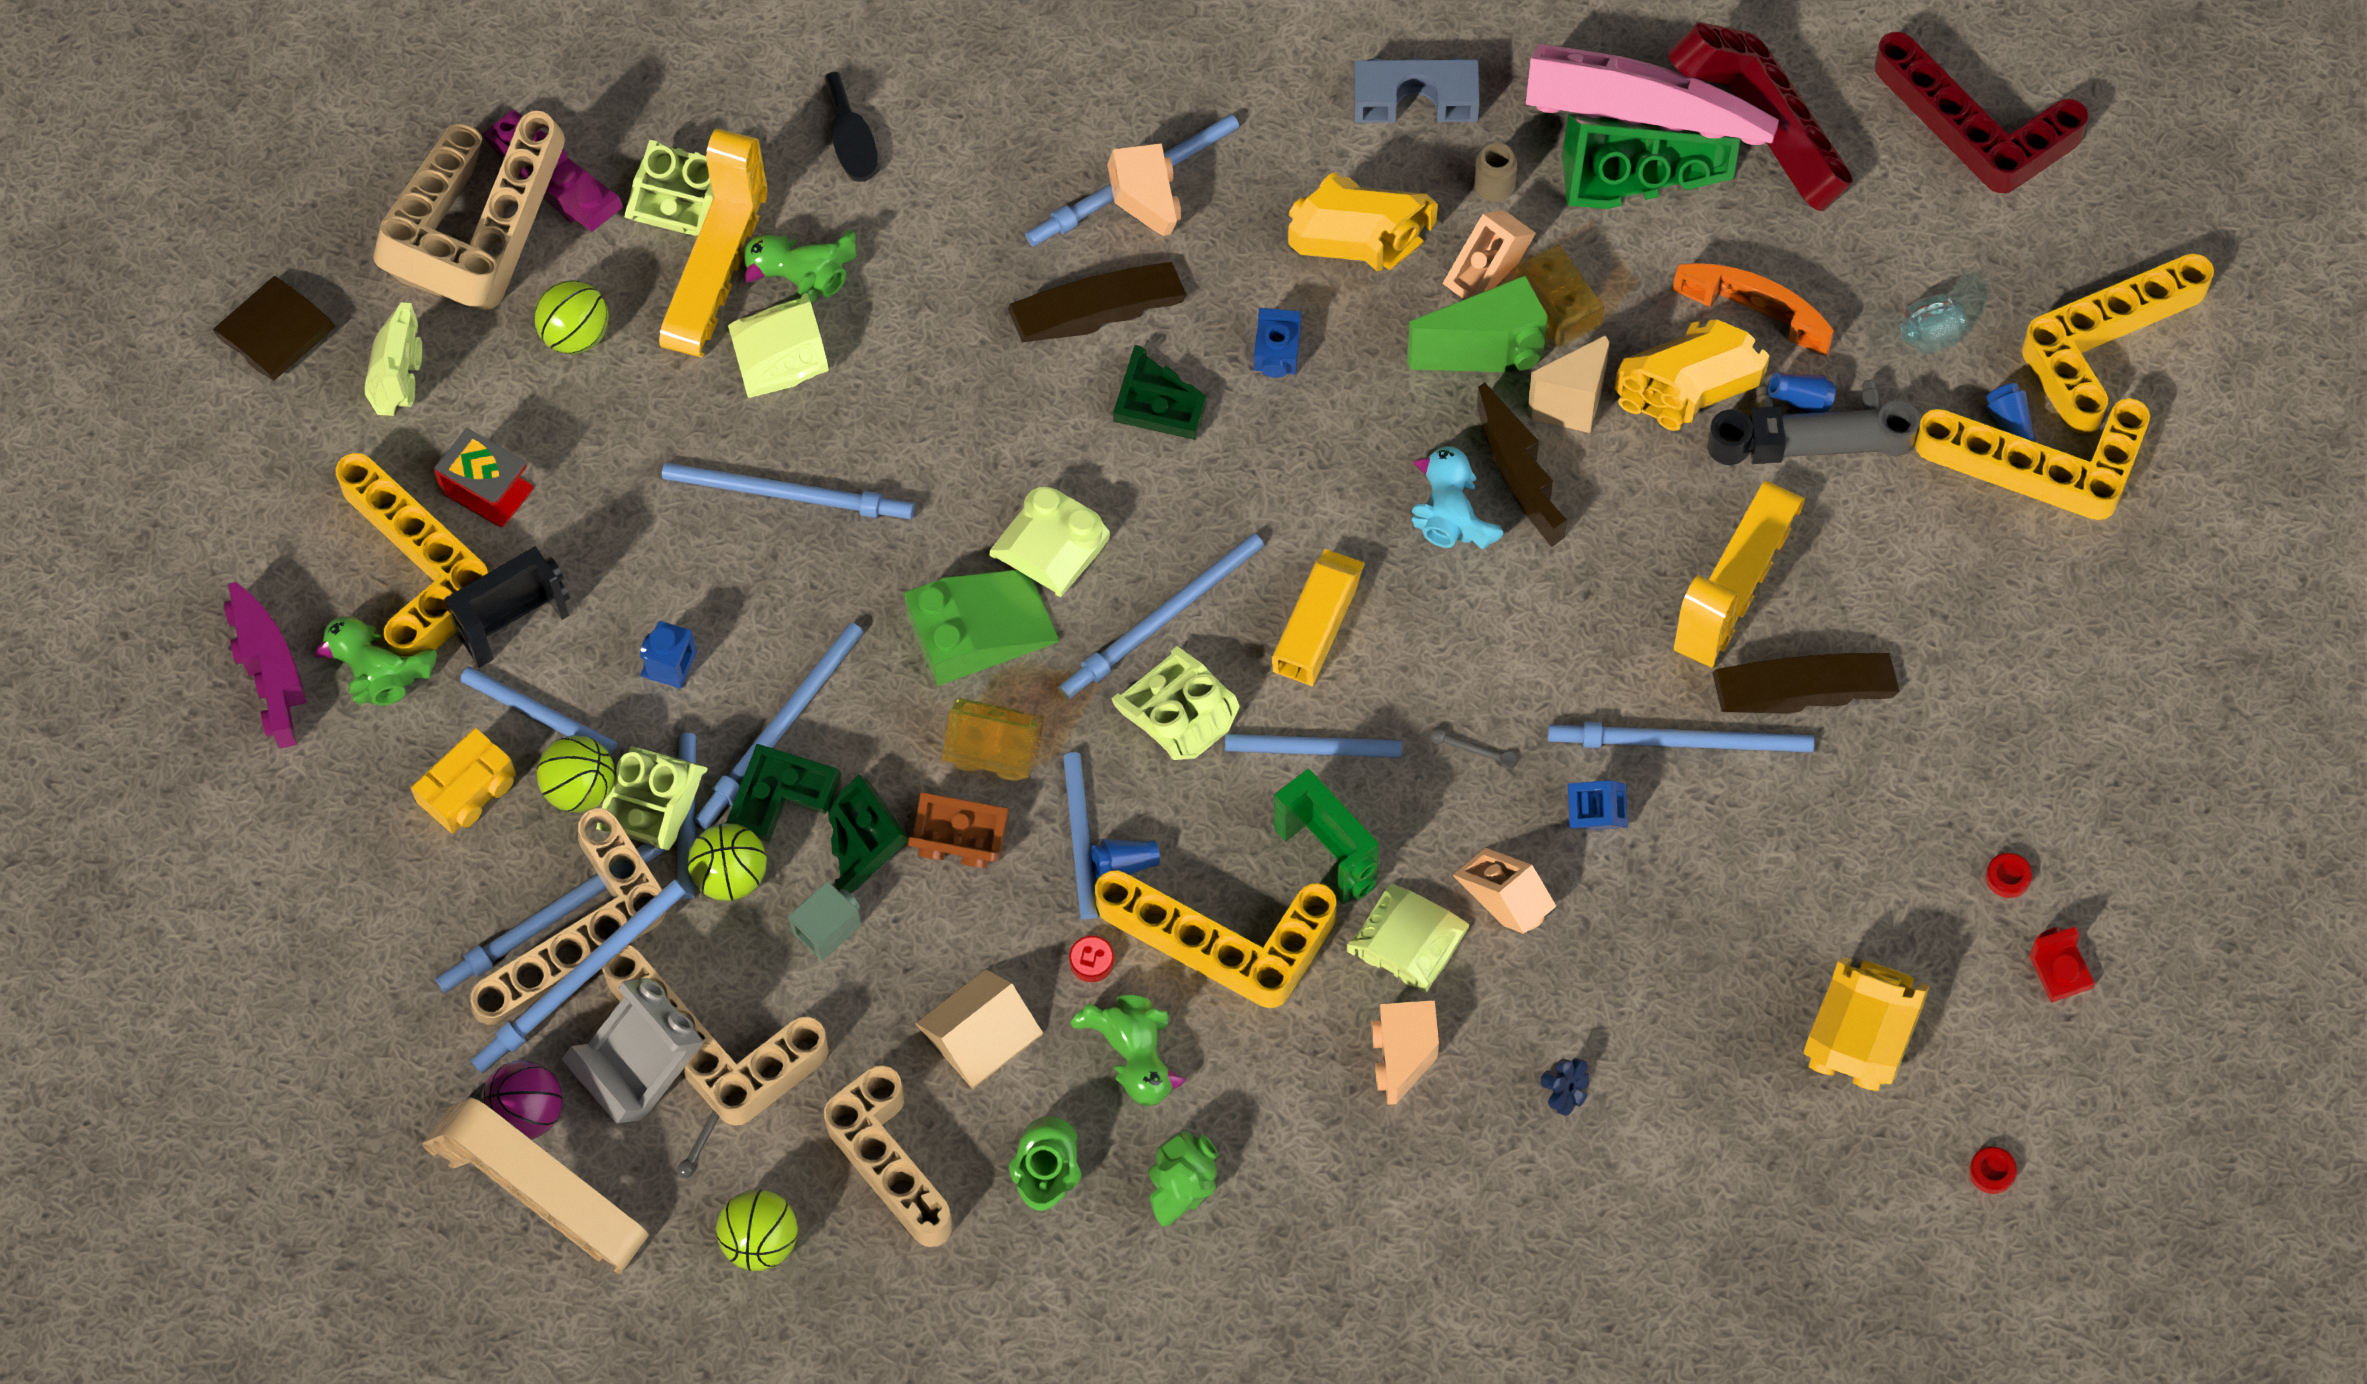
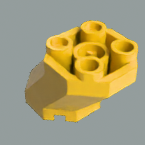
(1360, 222)
(1690, 373)
(1865, 1023)

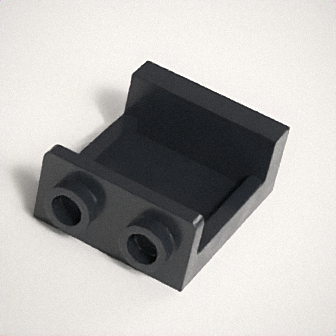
(503, 598)

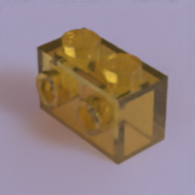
(1563, 294)
(992, 739)

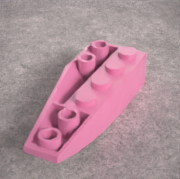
(1639, 94)

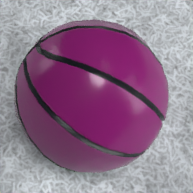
(524, 1096)

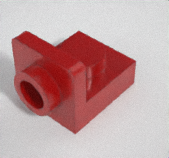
(2060, 963)

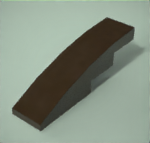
(1100, 299)
(1516, 456)
(1804, 681)

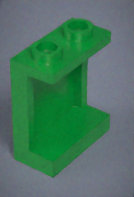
(1312, 805)

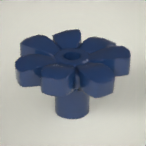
(1566, 1085)

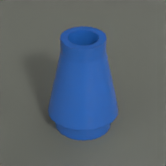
(1803, 391)
(2011, 411)
(1124, 856)

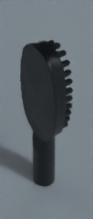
(851, 134)

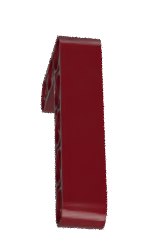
(1756, 77)
(1972, 123)

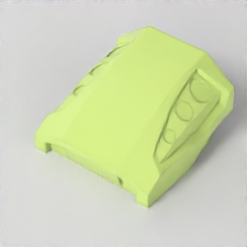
(671, 190)
(778, 347)
(391, 357)
(1180, 705)
(652, 795)
(1409, 937)

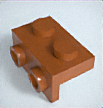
(959, 829)

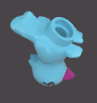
(1448, 511)

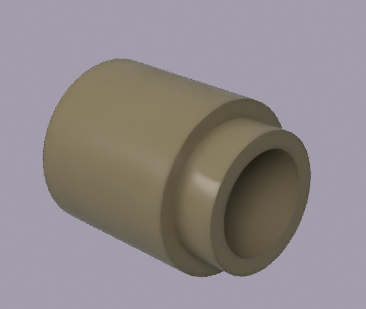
(1495, 172)

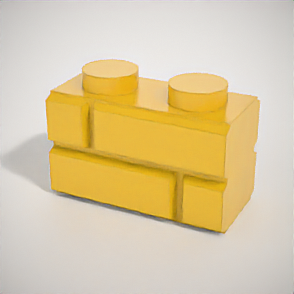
(464, 781)

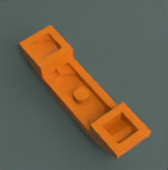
(1759, 293)

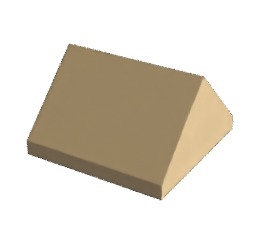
(1570, 387)
(981, 1027)

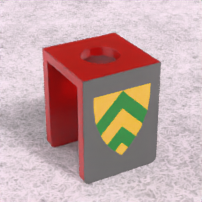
(483, 478)

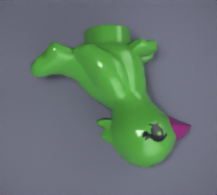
(810, 267)
(377, 671)
(1133, 1033)

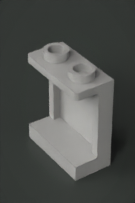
(635, 1052)

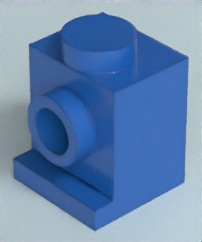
(1277, 342)
(668, 654)
(1598, 805)

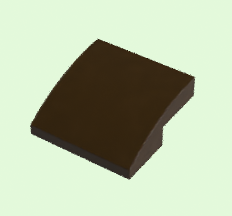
(274, 328)

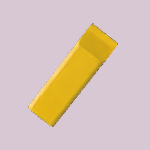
(1317, 617)

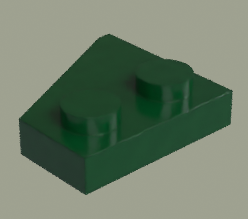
(1158, 399)
(862, 833)

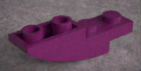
(570, 189)
(268, 659)

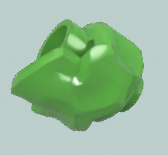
(1046, 1162)
(1182, 1175)

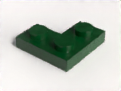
(776, 779)

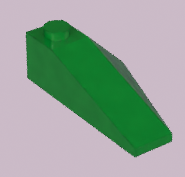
(1622, 159)

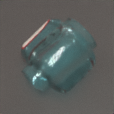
(1933, 323)

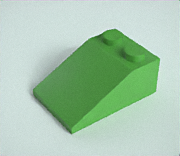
(1482, 333)
(977, 622)

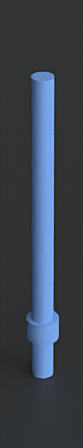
(1067, 217)
(869, 503)
(1098, 665)
(1594, 734)
(727, 786)
(480, 960)
(513, 1034)

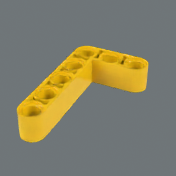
(738, 191)
(2102, 326)
(2040, 461)
(423, 549)
(1717, 602)
(1220, 941)

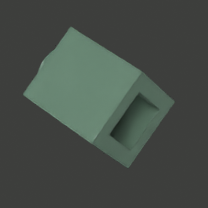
(825, 919)

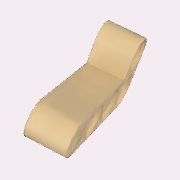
(895, 1163)

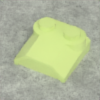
(1052, 539)

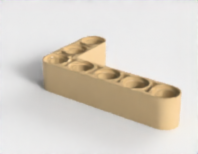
(510, 190)
(407, 234)
(581, 933)
(728, 1076)
(511, 1159)

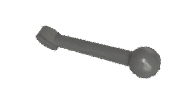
(1507, 759)
(687, 1168)

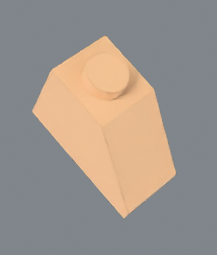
(1489, 254)
(1507, 889)

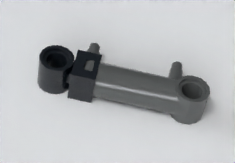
(1780, 435)

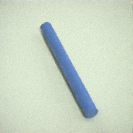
(532, 708)
(1313, 745)
(686, 833)
(1080, 835)

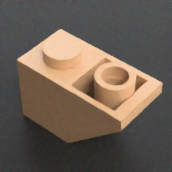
(1142, 186)
(1408, 1045)

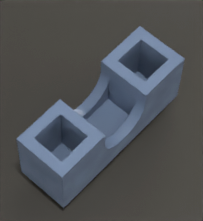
(1447, 83)

